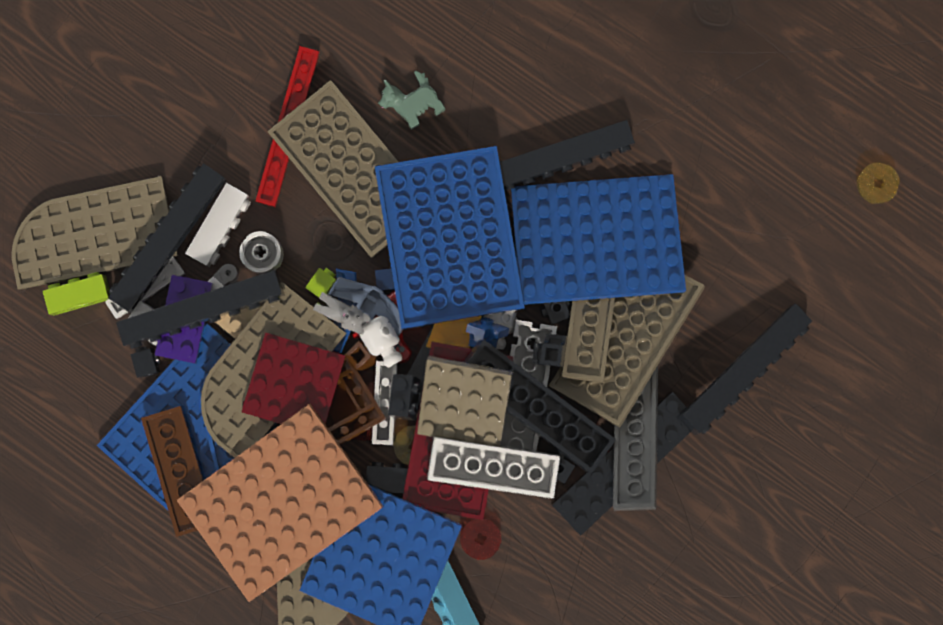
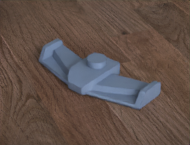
(369, 299)

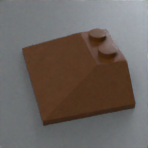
(352, 406)

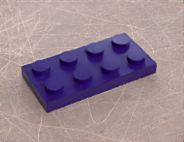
(186, 344)

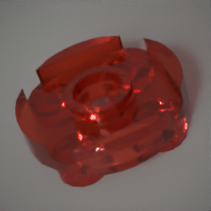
(474, 549)

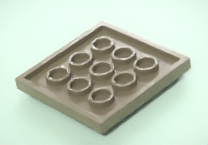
(464, 401)

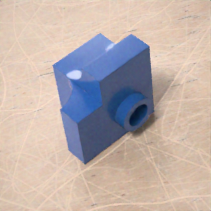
(486, 330)

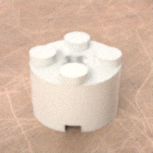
(253, 245)

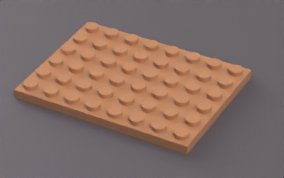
(280, 503)

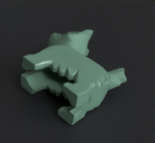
(413, 104)

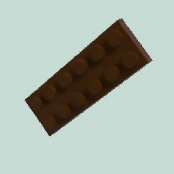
(174, 462)

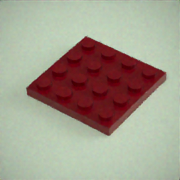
(290, 378)

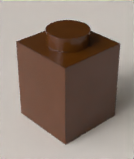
(361, 357)

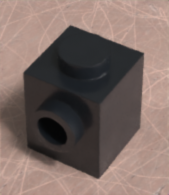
(145, 362)

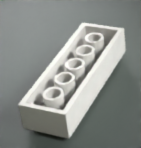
(493, 467)

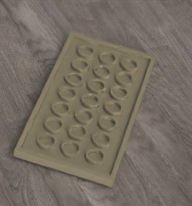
(339, 160)
(637, 342)

